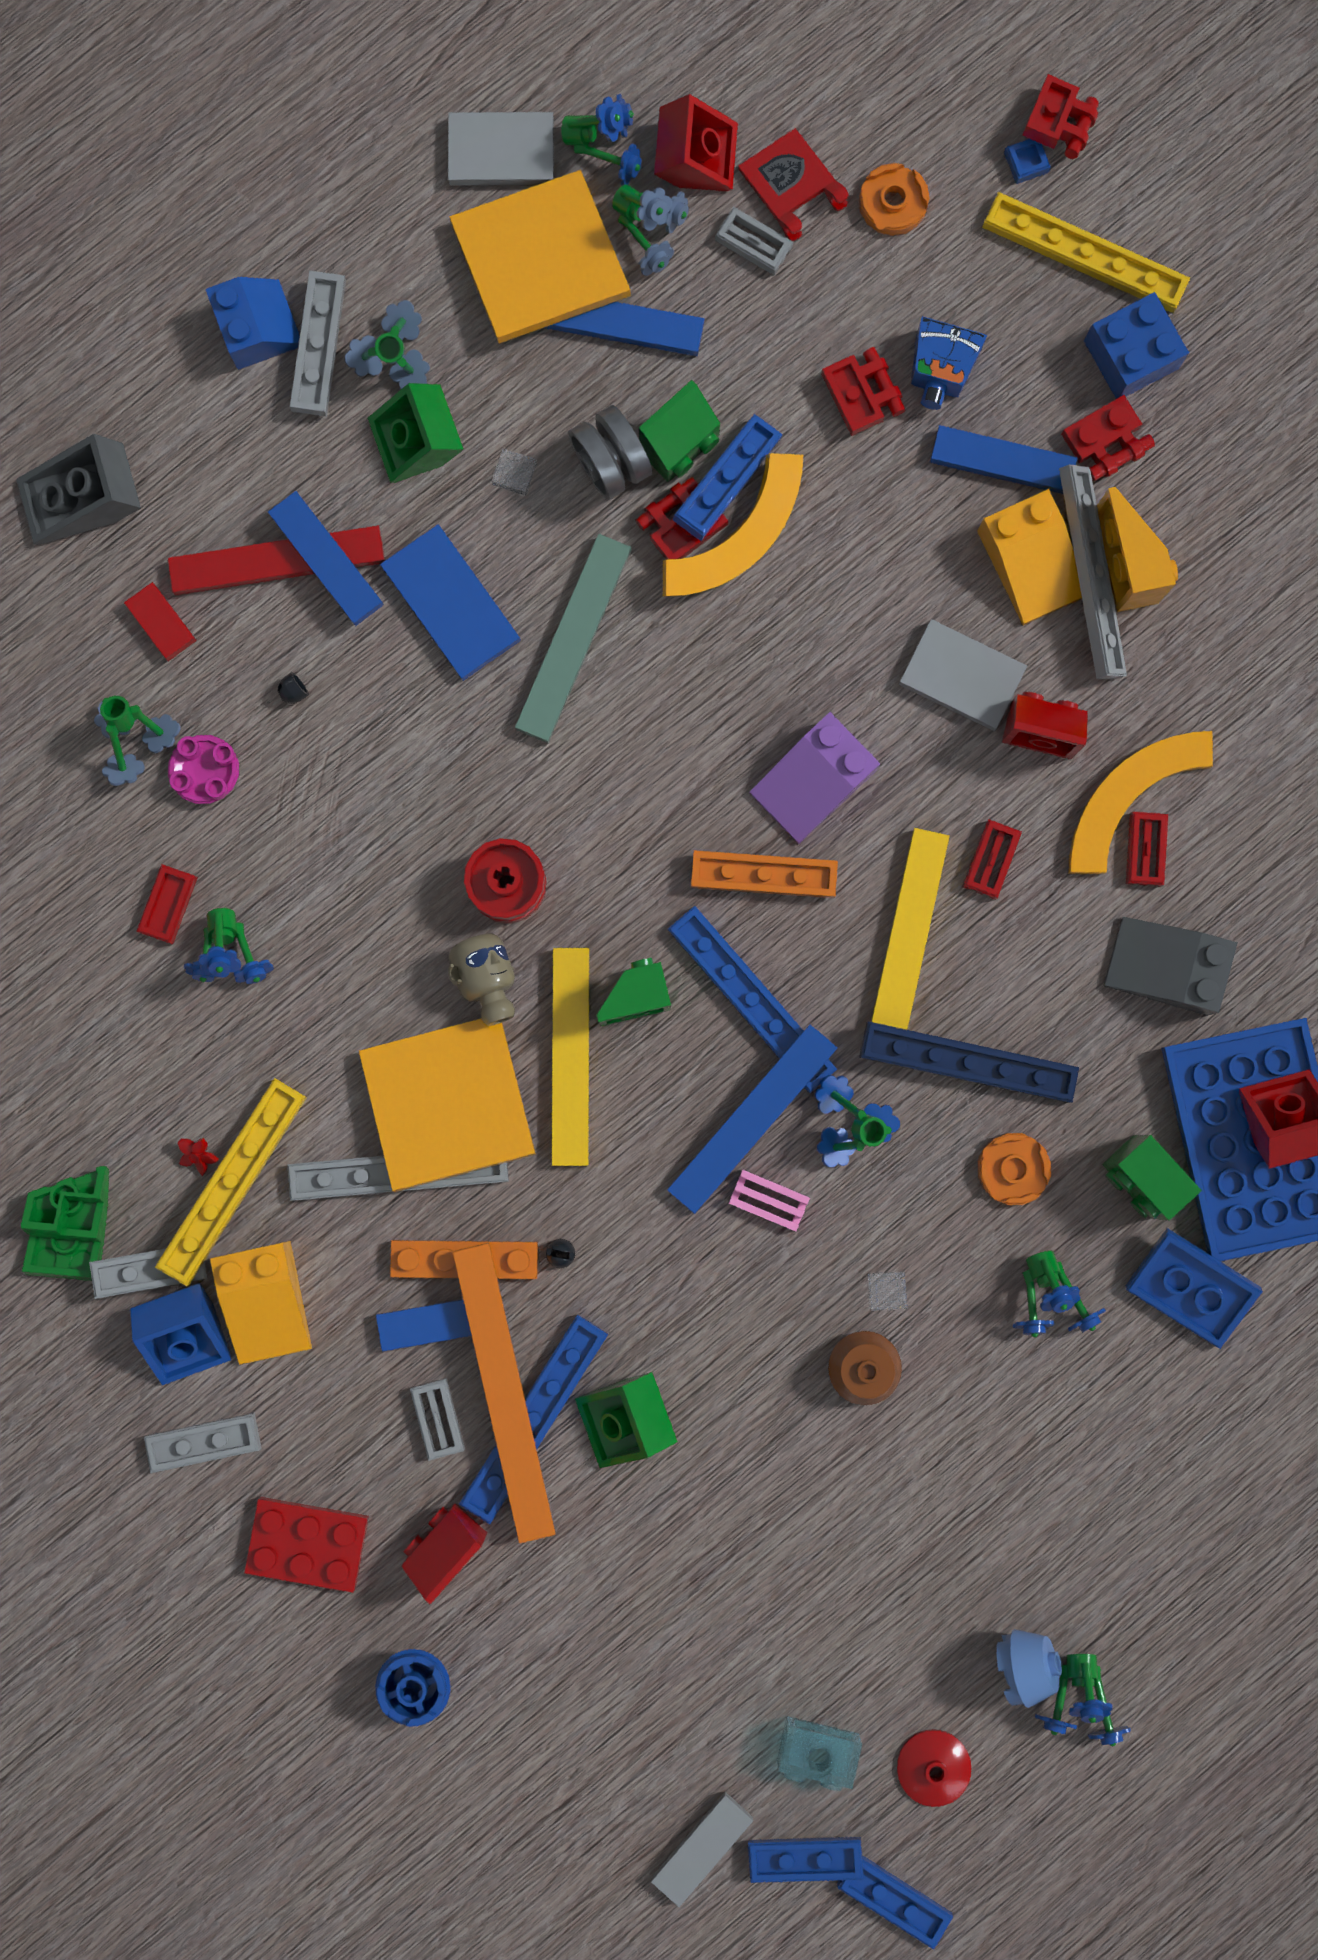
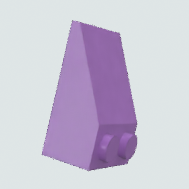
(815, 778)

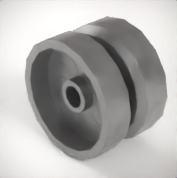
(610, 452)

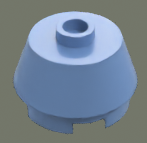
(1028, 1667)

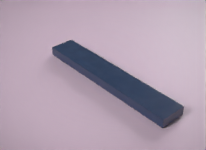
(969, 1062)

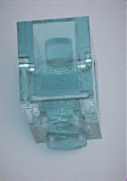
(803, 1737)

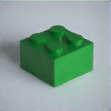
(1150, 1178)

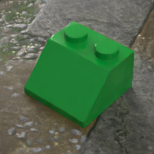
(415, 431)
(680, 432)
(636, 994)
(626, 1421)

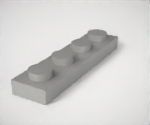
(318, 343)

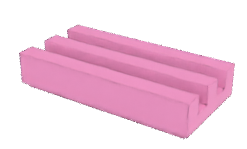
(797, 1212)

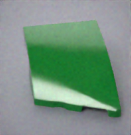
(66, 1226)

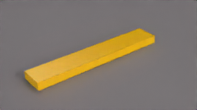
(1084, 251)
(910, 928)
(570, 1057)
(230, 1182)

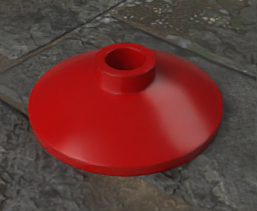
(929, 1750)

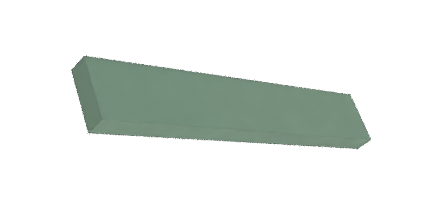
(573, 638)

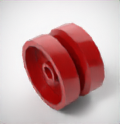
(500, 860)

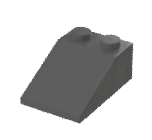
(78, 490)
(1171, 965)

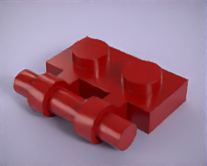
(1050, 113)
(853, 395)
(1104, 428)
(671, 538)

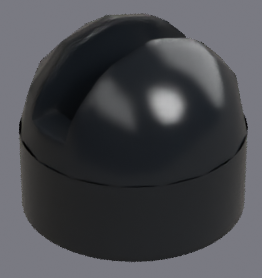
(292, 689)
(560, 1245)

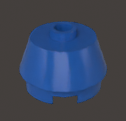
(412, 1687)

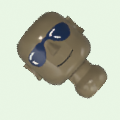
(483, 974)

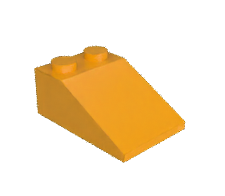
(1134, 555)
(1032, 556)
(262, 1302)

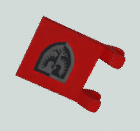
(788, 177)

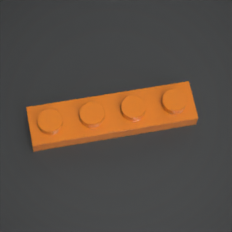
(764, 874)
(436, 1258)

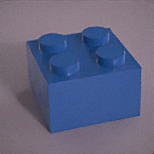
(1136, 346)

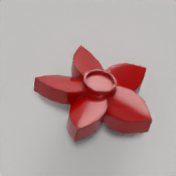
(195, 1154)

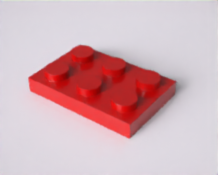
(306, 1544)

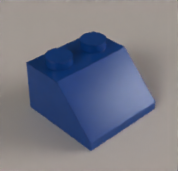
(253, 319)
(179, 1334)

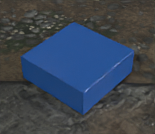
(1026, 160)

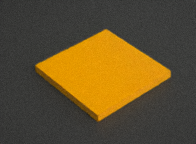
(540, 256)
(446, 1103)

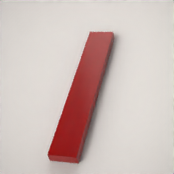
(265, 562)

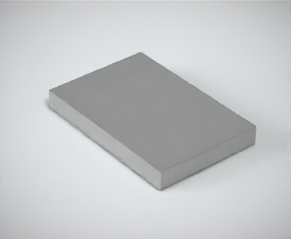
(500, 148)
(963, 675)

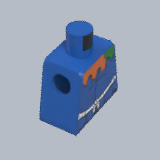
(943, 360)

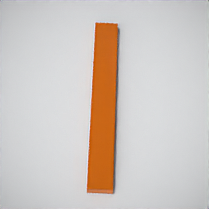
(504, 1393)

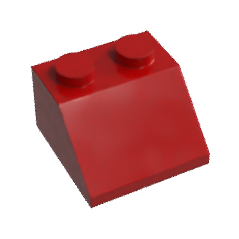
(695, 145)
(1046, 726)
(1283, 1117)
(443, 1551)

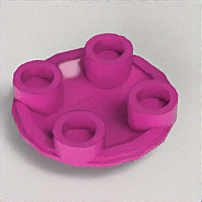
(203, 769)

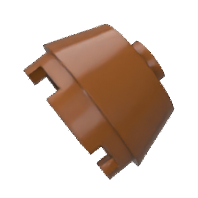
(865, 1368)

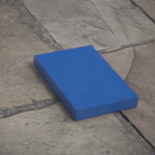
(1193, 1288)

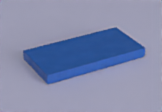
(450, 602)

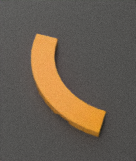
(749, 540)
(1123, 785)

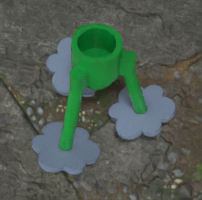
(652, 209)
(366, 354)
(118, 718)

